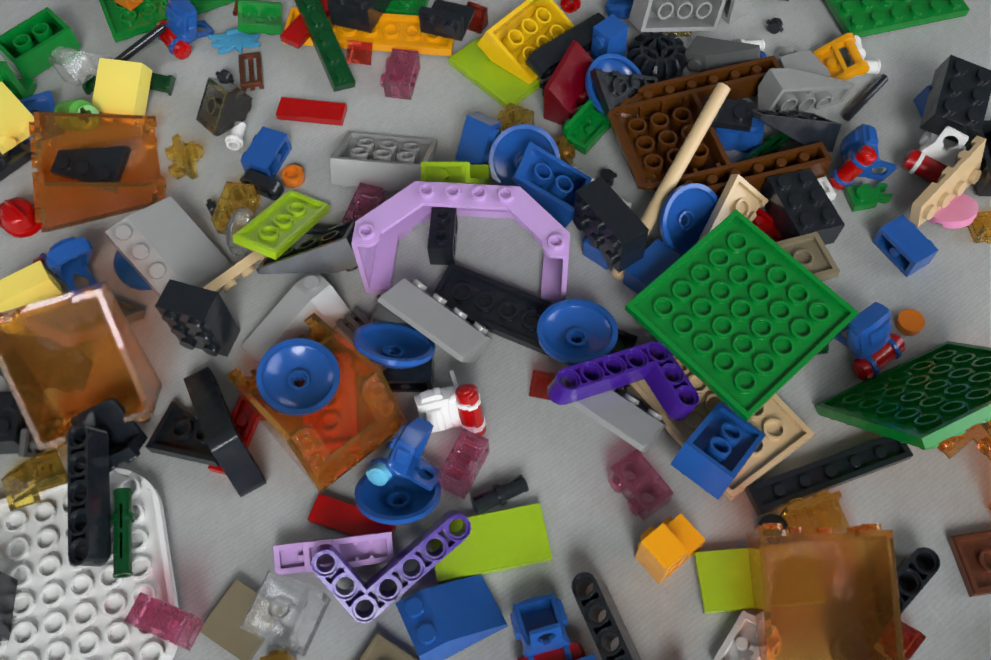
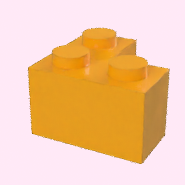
(668, 546)

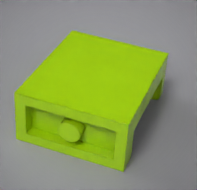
(455, 172)

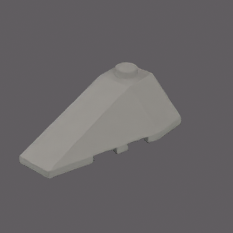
(800, 90)
(287, 318)

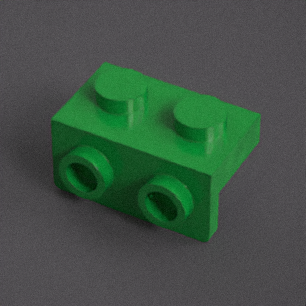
(259, 17)
(585, 127)

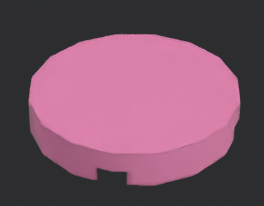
(958, 213)

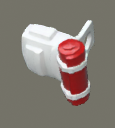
(935, 154)
(452, 407)

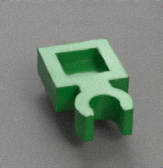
(864, 197)

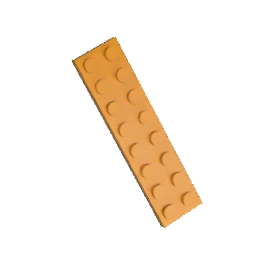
(390, 32)

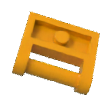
(834, 62)

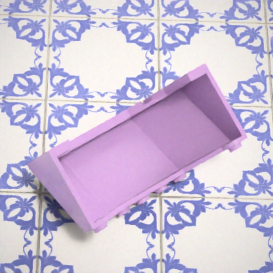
(380, 230)

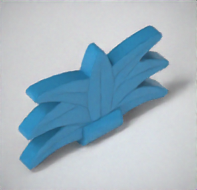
(234, 40)

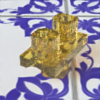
(185, 158)

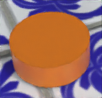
(293, 176)
(909, 322)

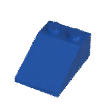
(550, 182)
(717, 450)
(450, 617)

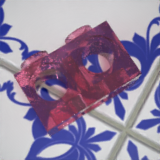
(401, 74)
(364, 200)
(463, 463)
(646, 481)
(164, 621)

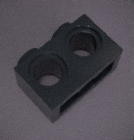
(442, 236)

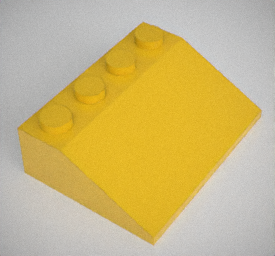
(521, 34)

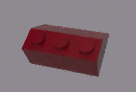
(566, 86)

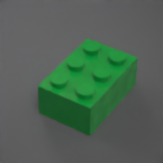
(33, 40)

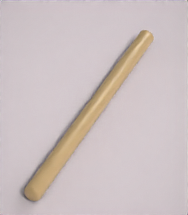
(682, 160)

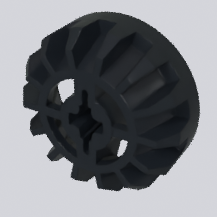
(656, 61)

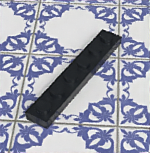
(827, 473)

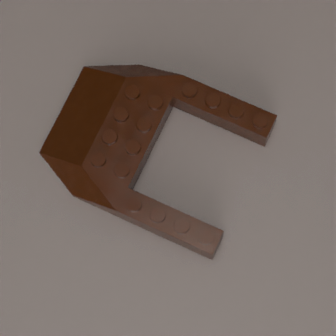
(663, 113)

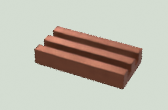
(252, 83)

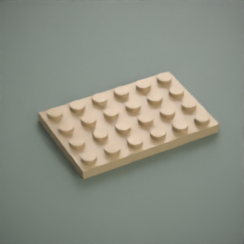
(782, 427)

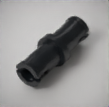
(499, 494)

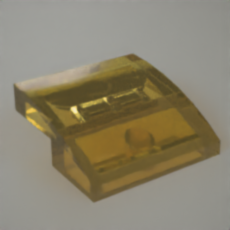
(31, 477)

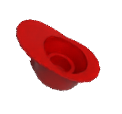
(18, 217)

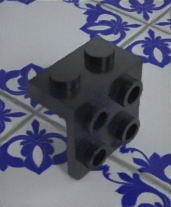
(446, 19)
(733, 115)
(124, 438)

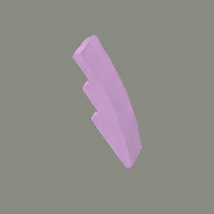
(356, 549)

